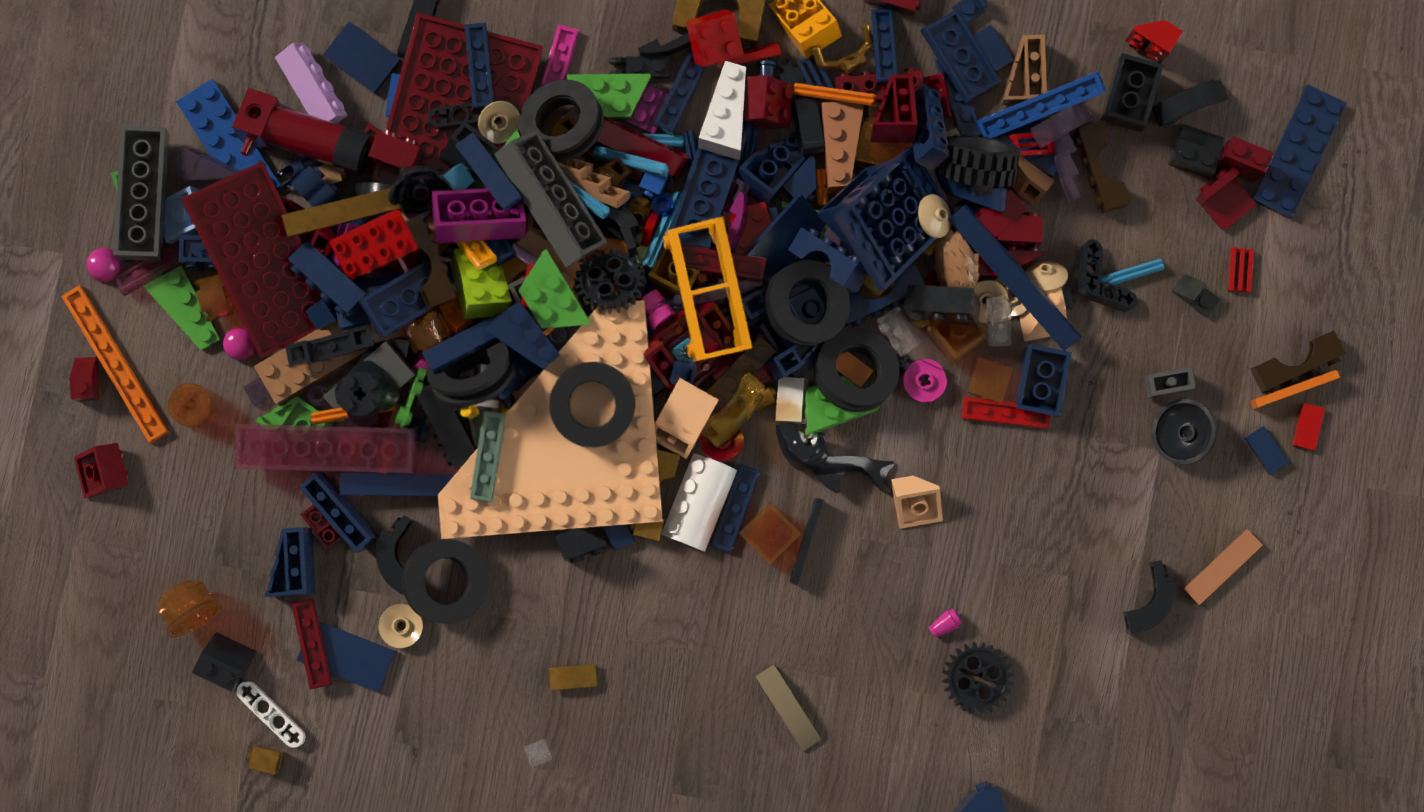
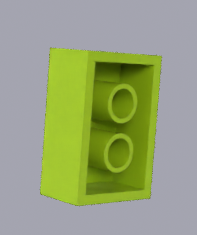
(481, 291)

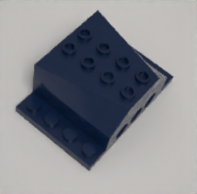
(880, 216)

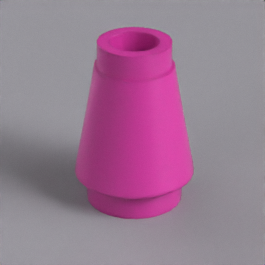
(945, 623)

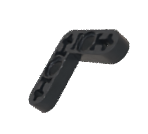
(1098, 286)

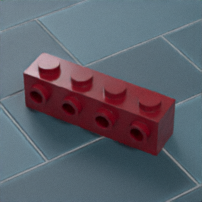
(867, 82)

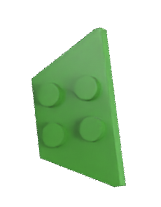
(615, 92)
(551, 296)
(293, 413)
(823, 414)

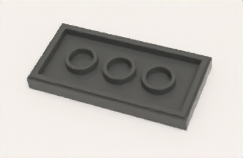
(392, 368)

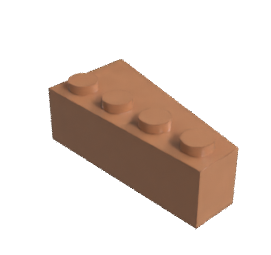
(841, 133)

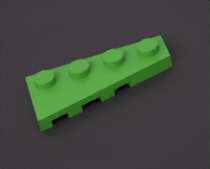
(180, 301)

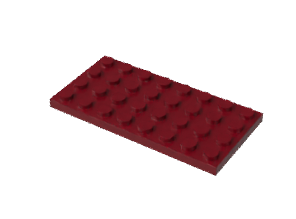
(250, 250)

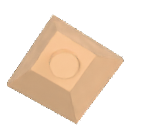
(1030, 326)
(916, 501)

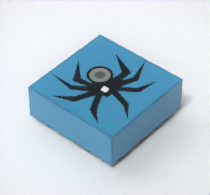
(680, 351)

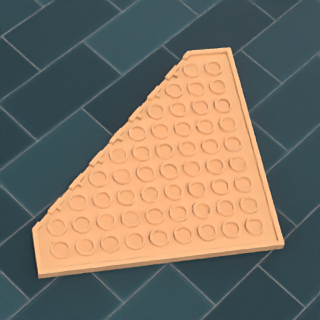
(553, 482)

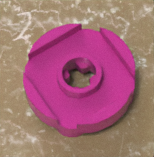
(913, 387)

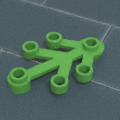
(404, 415)

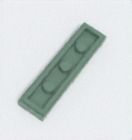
(488, 456)

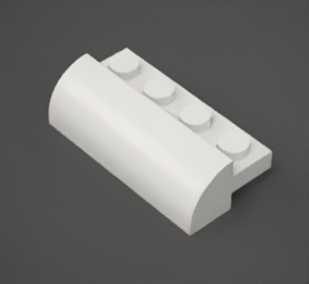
(699, 502)

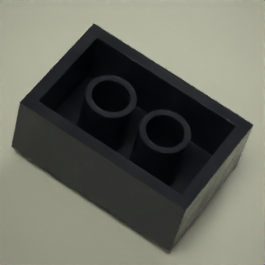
(1131, 92)

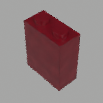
(1246, 157)

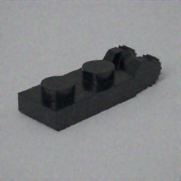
(656, 66)

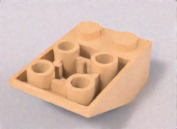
(684, 418)

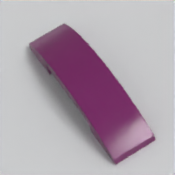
(740, 208)

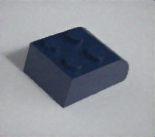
(1042, 380)

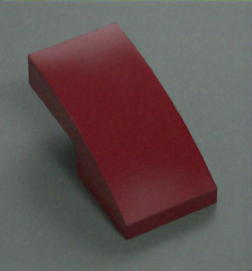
(939, 83)

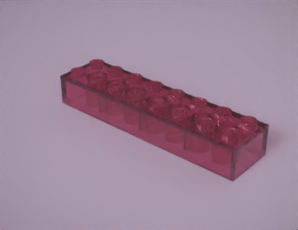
(325, 448)

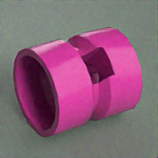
(656, 310)

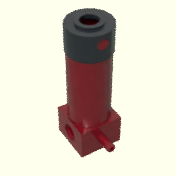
(267, 123)

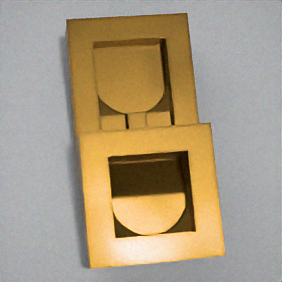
(572, 677)

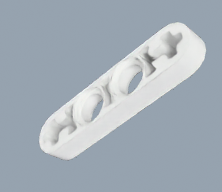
(268, 717)

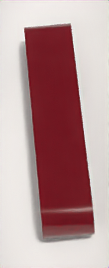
(632, 142)

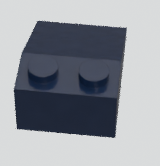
(982, 799)

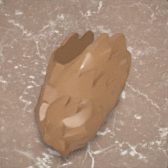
(956, 261)

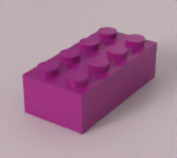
(474, 217)

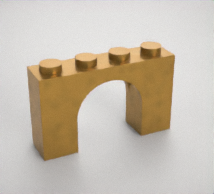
(749, 22)

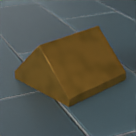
(664, 275)

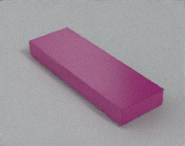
(560, 54)

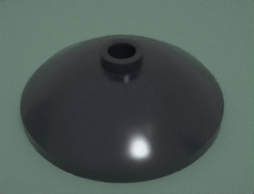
(1171, 427)

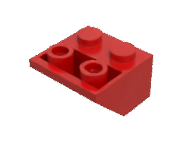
(1154, 39)

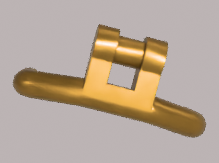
(851, 61)

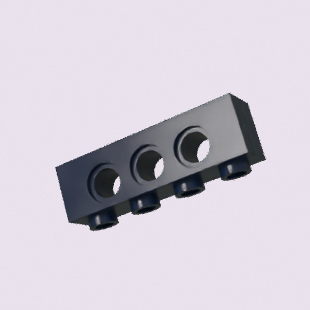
(930, 138)

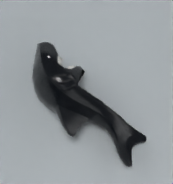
(814, 460)

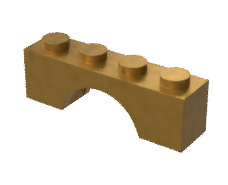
(667, 469)

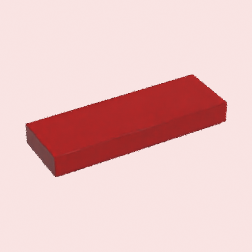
(755, 53)

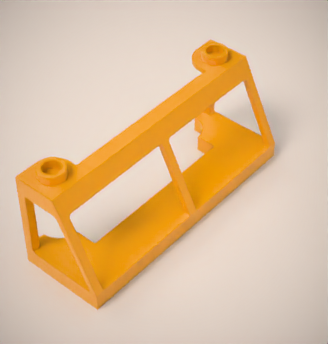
(719, 236)

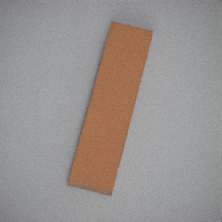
(1222, 567)

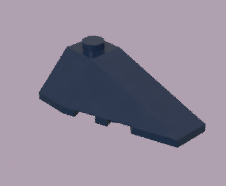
(772, 167)

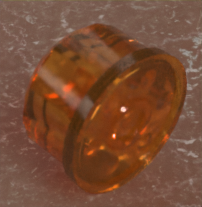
(187, 607)

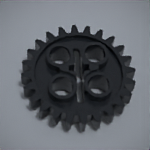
(594, 291)
(969, 696)

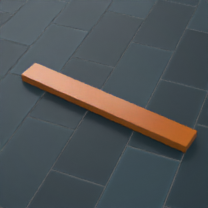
(115, 364)

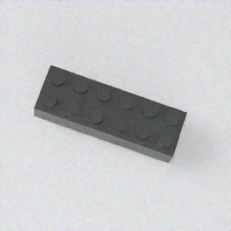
(141, 193)
(550, 198)

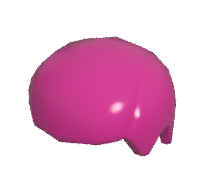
(103, 265)
(238, 344)

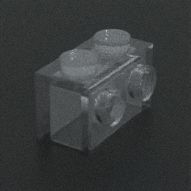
(899, 331)

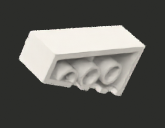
(724, 118)

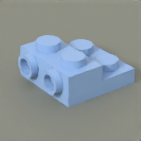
(176, 217)

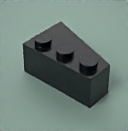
(943, 304)

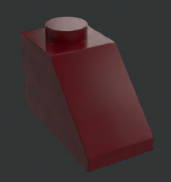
(84, 379)

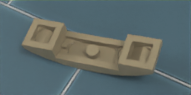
(788, 707)

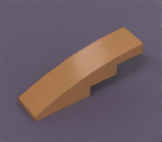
(595, 184)

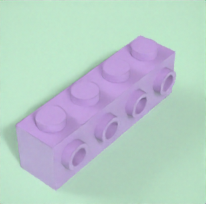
(310, 83)

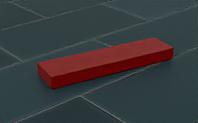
(1004, 413)

